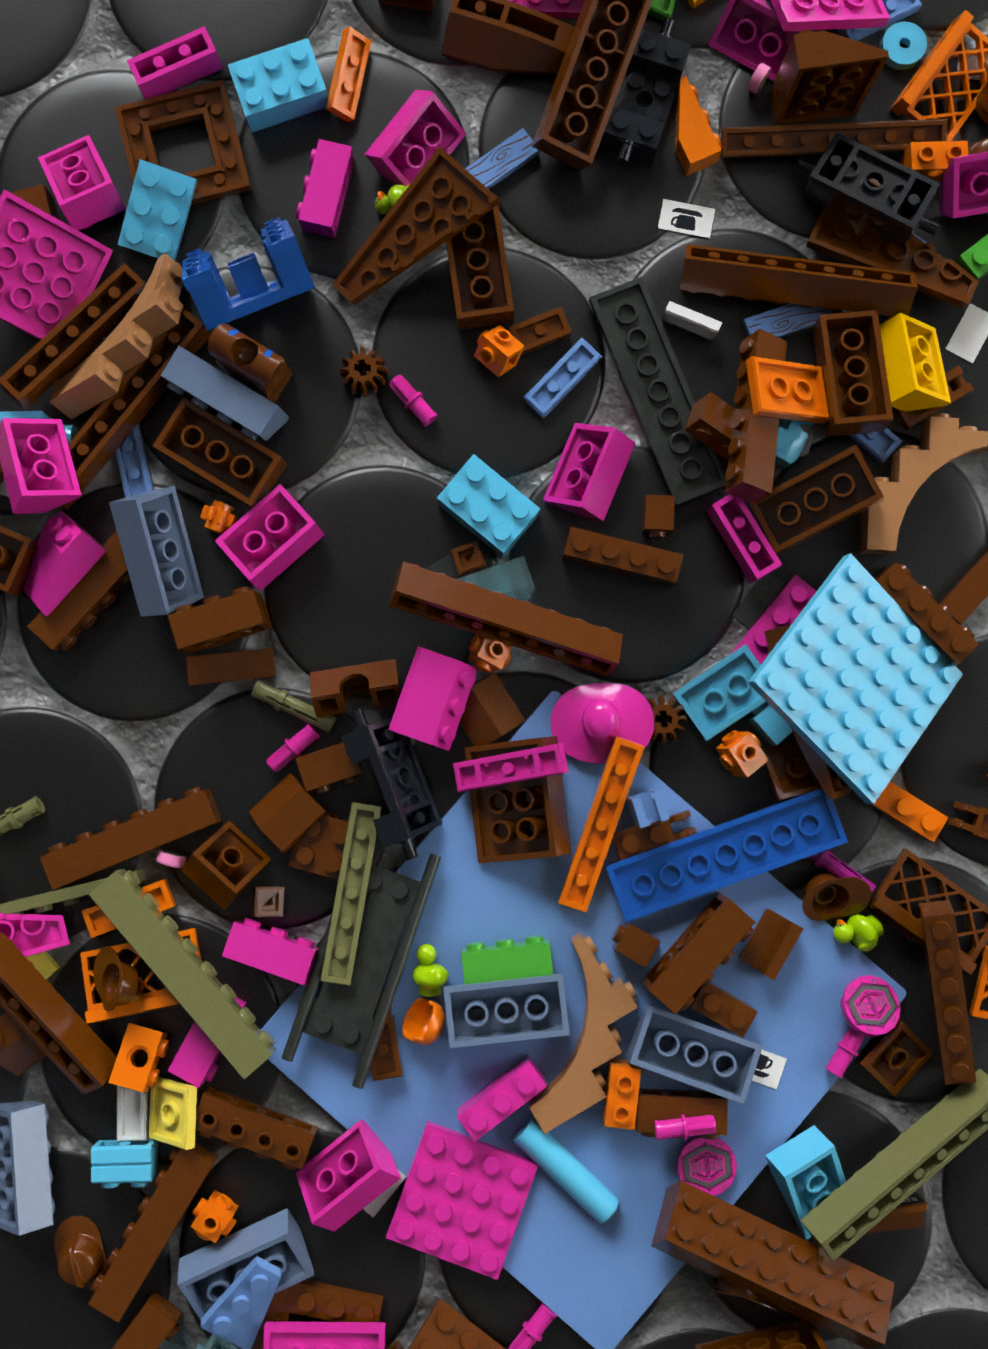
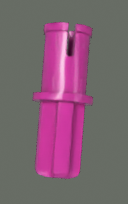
(413, 400)
(292, 748)
(845, 1052)
(685, 1127)
(534, 1328)

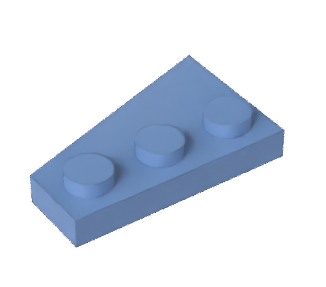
(244, 1304)

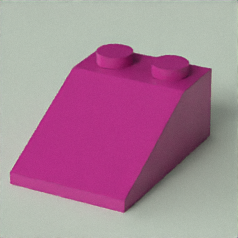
(81, 183)
(60, 561)

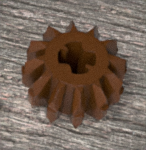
(353, 367)
(672, 715)

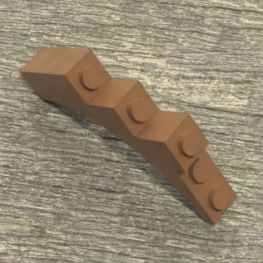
(127, 346)
(910, 468)
(577, 1084)

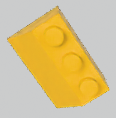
(913, 364)

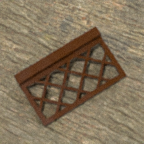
(909, 925)

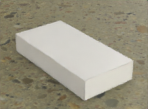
(691, 321)
(132, 1115)

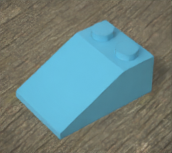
(806, 1172)

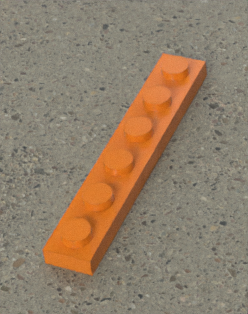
(600, 824)

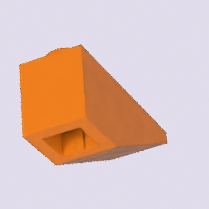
(694, 140)

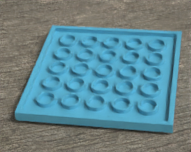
(856, 679)

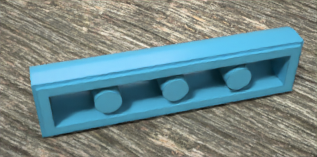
(566, 1171)

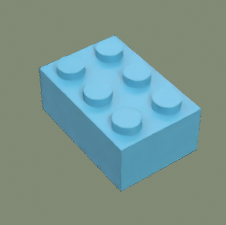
(279, 85)
(488, 506)

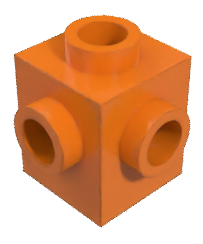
(498, 350)
(489, 654)
(741, 753)
(214, 1216)

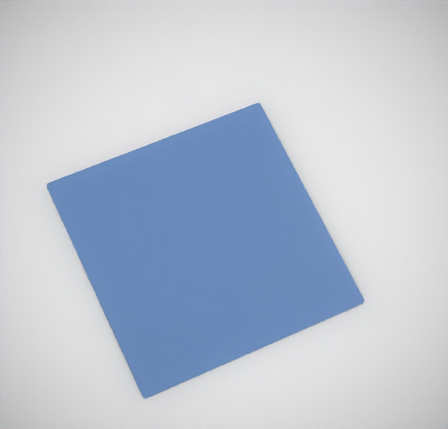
(581, 1269)

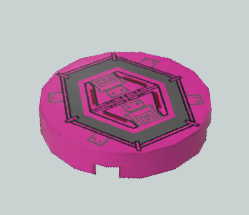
(870, 1006)
(707, 1164)

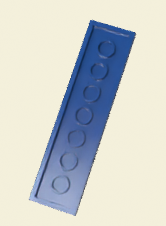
(726, 854)

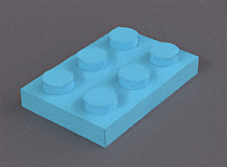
(157, 210)
(721, 693)

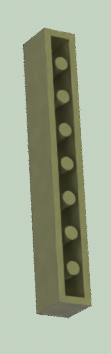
(183, 972)
(900, 1168)

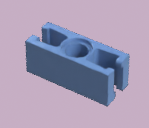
(646, 808)

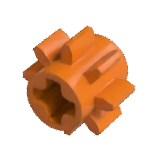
(218, 517)

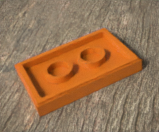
(787, 390)

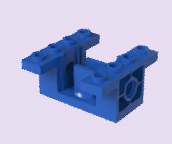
(209, 291)

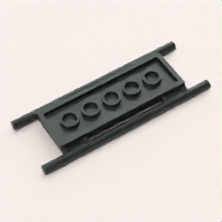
(357, 1012)

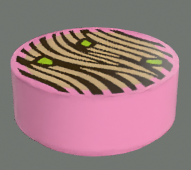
(758, 78)
(171, 858)

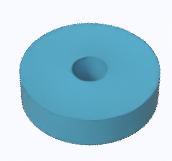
(909, 35)

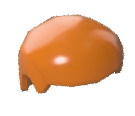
(423, 1022)

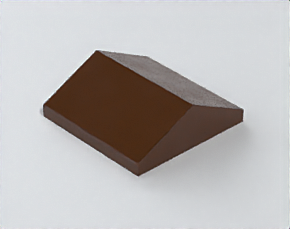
(489, 712)
(789, 771)
(287, 812)
(896, 1058)

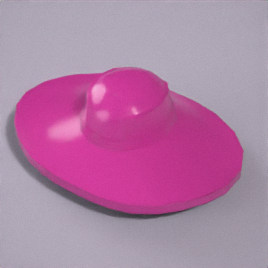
(594, 714)

